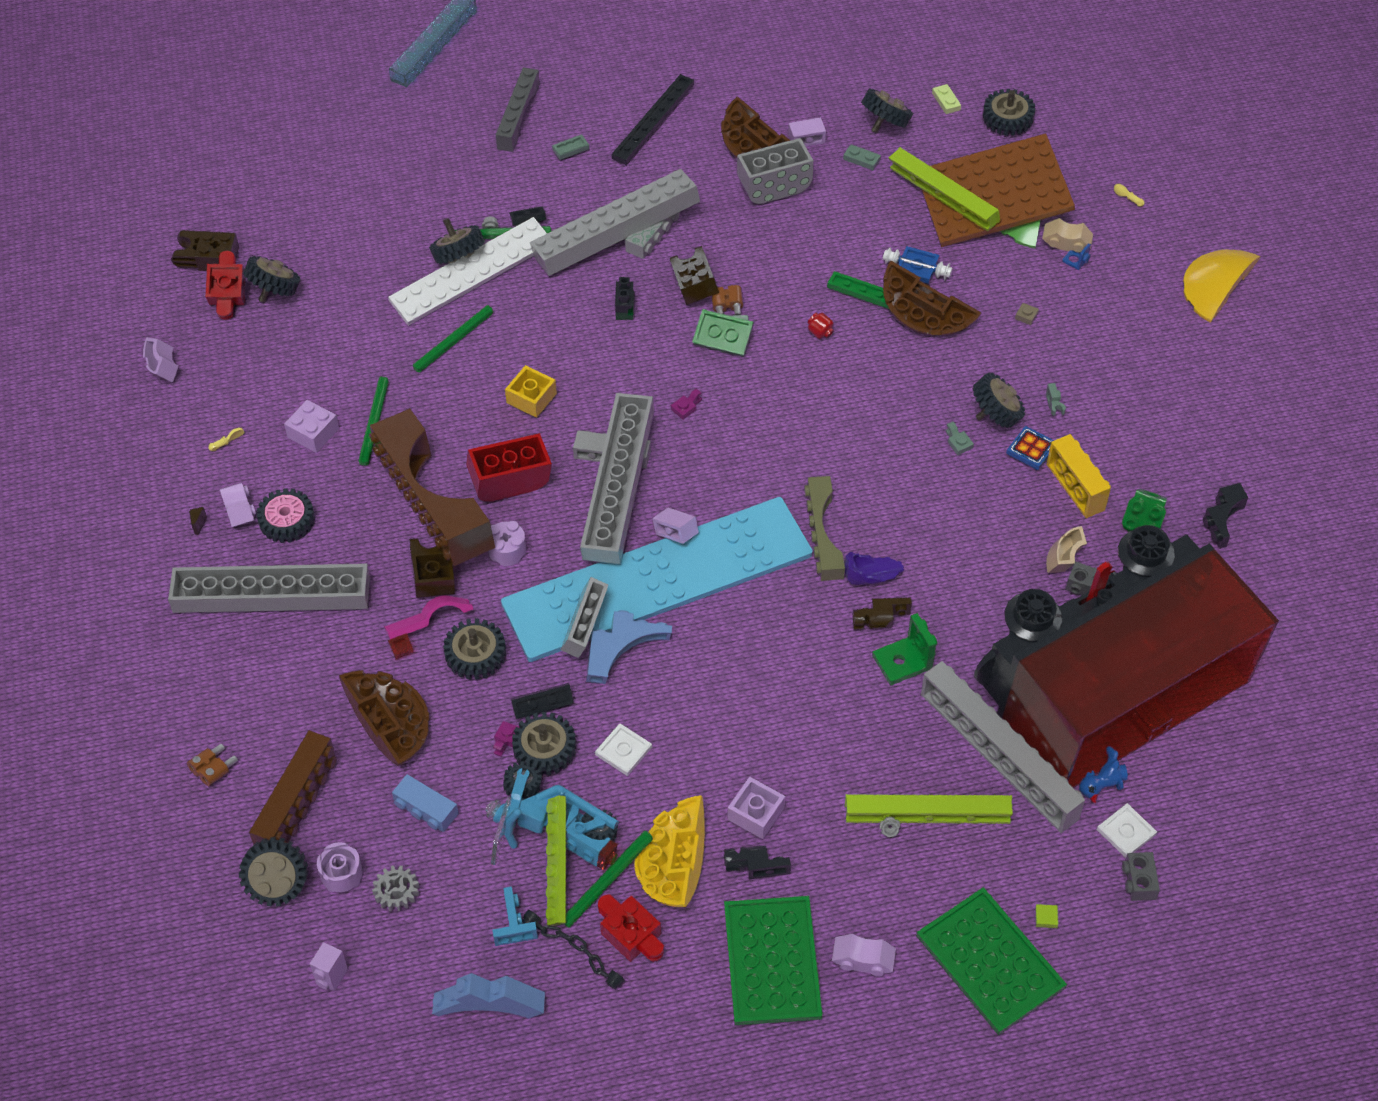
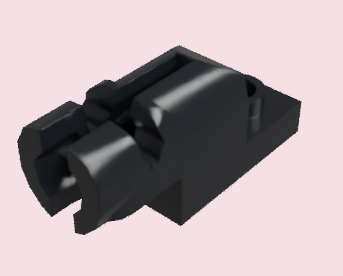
(756, 862)

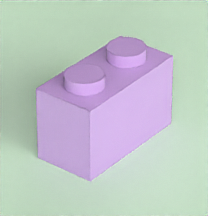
(810, 131)
(675, 525)
(328, 967)

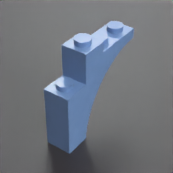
(625, 634)
(481, 994)

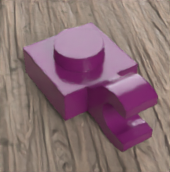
(685, 406)
(503, 737)

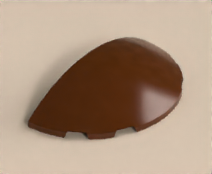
(745, 131)
(923, 307)
(389, 713)

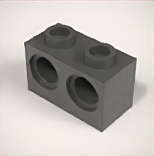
(1084, 574)
(1146, 876)

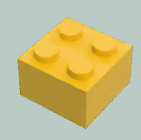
(530, 391)

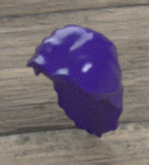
(870, 570)

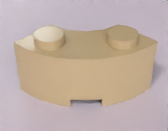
(1067, 236)
(1062, 552)

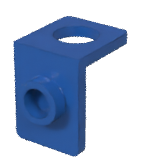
(1083, 257)

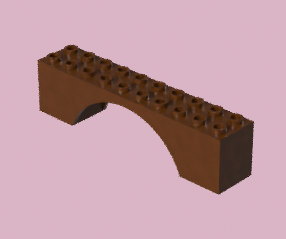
(454, 522)

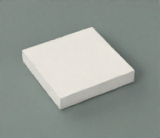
(623, 749)
(1126, 830)

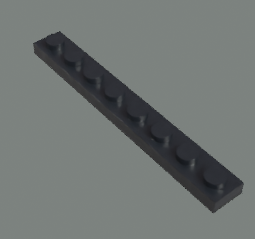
(652, 119)

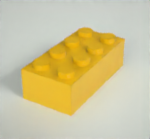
(1078, 476)

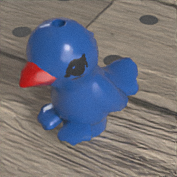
(1110, 775)

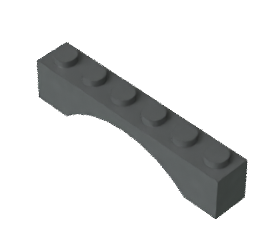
(510, 124)

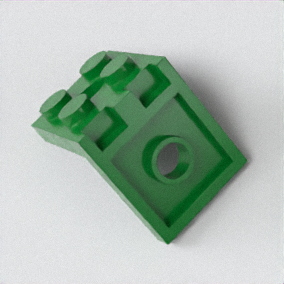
(915, 651)

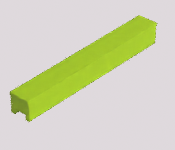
(944, 189)
(929, 808)

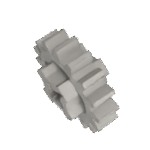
(395, 888)

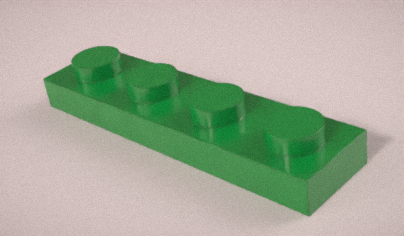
(857, 288)

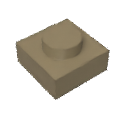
(1026, 314)

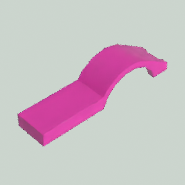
(422, 620)

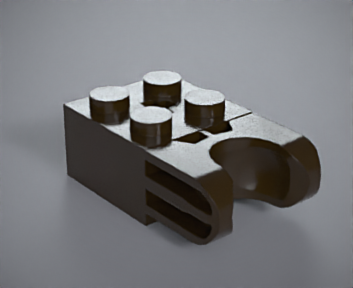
(203, 248)
(694, 276)
(430, 571)

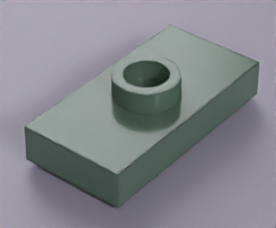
(570, 147)

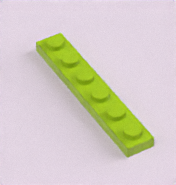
(556, 861)

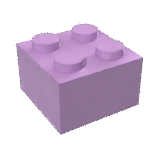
(311, 426)
(756, 807)

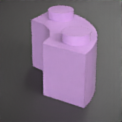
(159, 358)
(237, 504)
(863, 955)

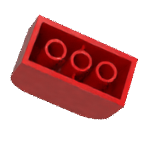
(509, 467)

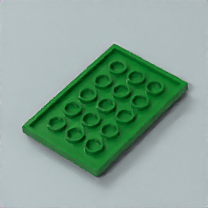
(772, 960)
(991, 960)

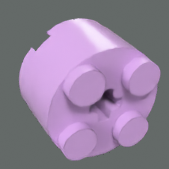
(509, 543)
(339, 867)

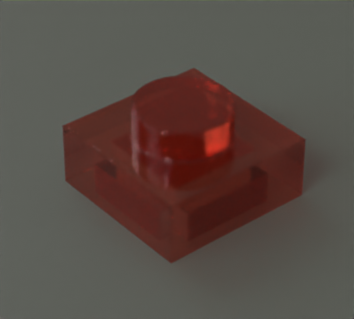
(401, 646)

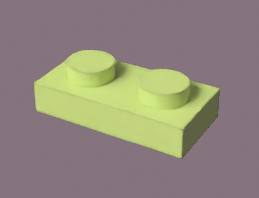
(946, 99)

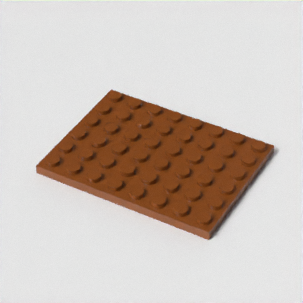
(1014, 178)

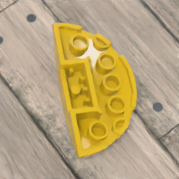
(1214, 277)
(674, 858)

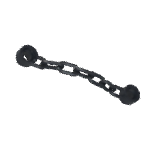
(613, 978)

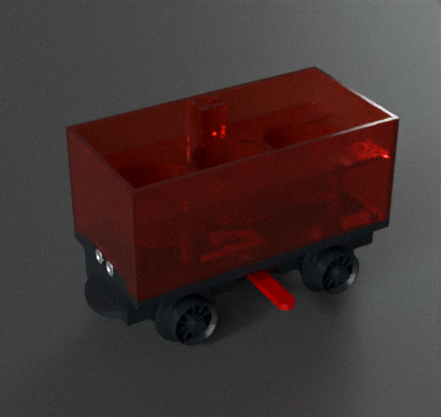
(1127, 668)

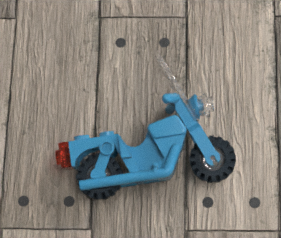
(586, 835)

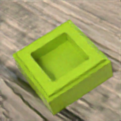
(1046, 916)

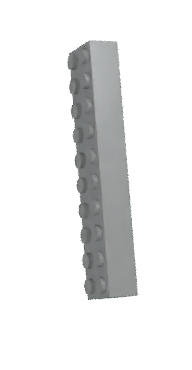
(614, 222)
(617, 478)
(269, 588)
(1002, 747)

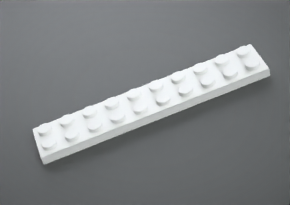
(466, 273)

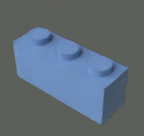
(425, 803)

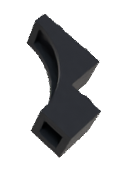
(1228, 501)

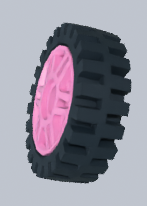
(285, 515)

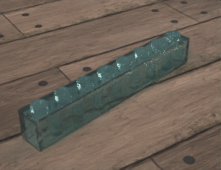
(431, 41)

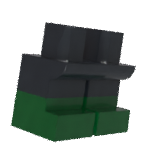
(624, 299)

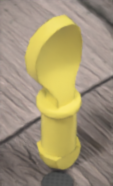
(1121, 190)
(235, 433)

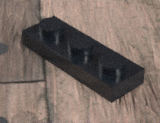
(542, 700)

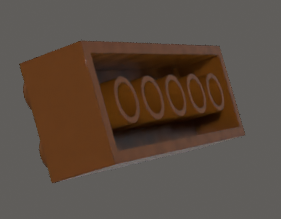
(295, 789)

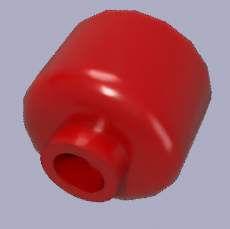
(820, 325)

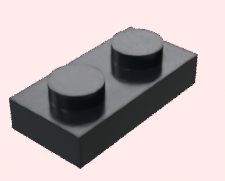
(520, 216)

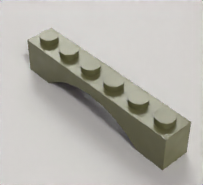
(830, 559)

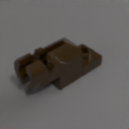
(881, 613)

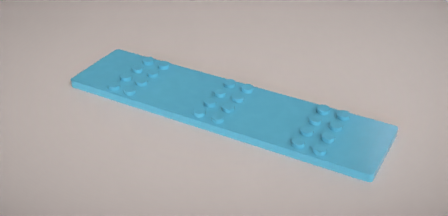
(662, 575)

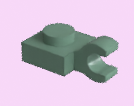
(1053, 397)
(958, 441)

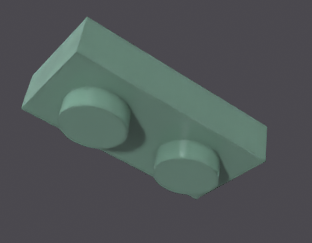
(861, 157)

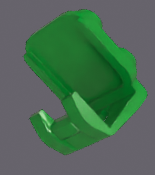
(1144, 509)

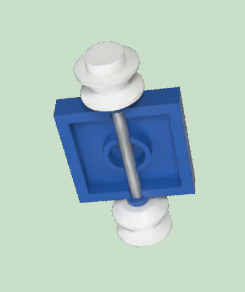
(919, 262)

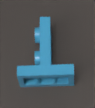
(516, 931)

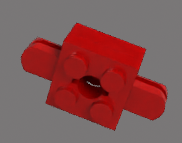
(225, 285)
(630, 928)

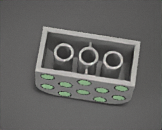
(775, 171)

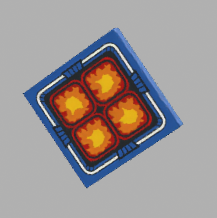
(1030, 448)

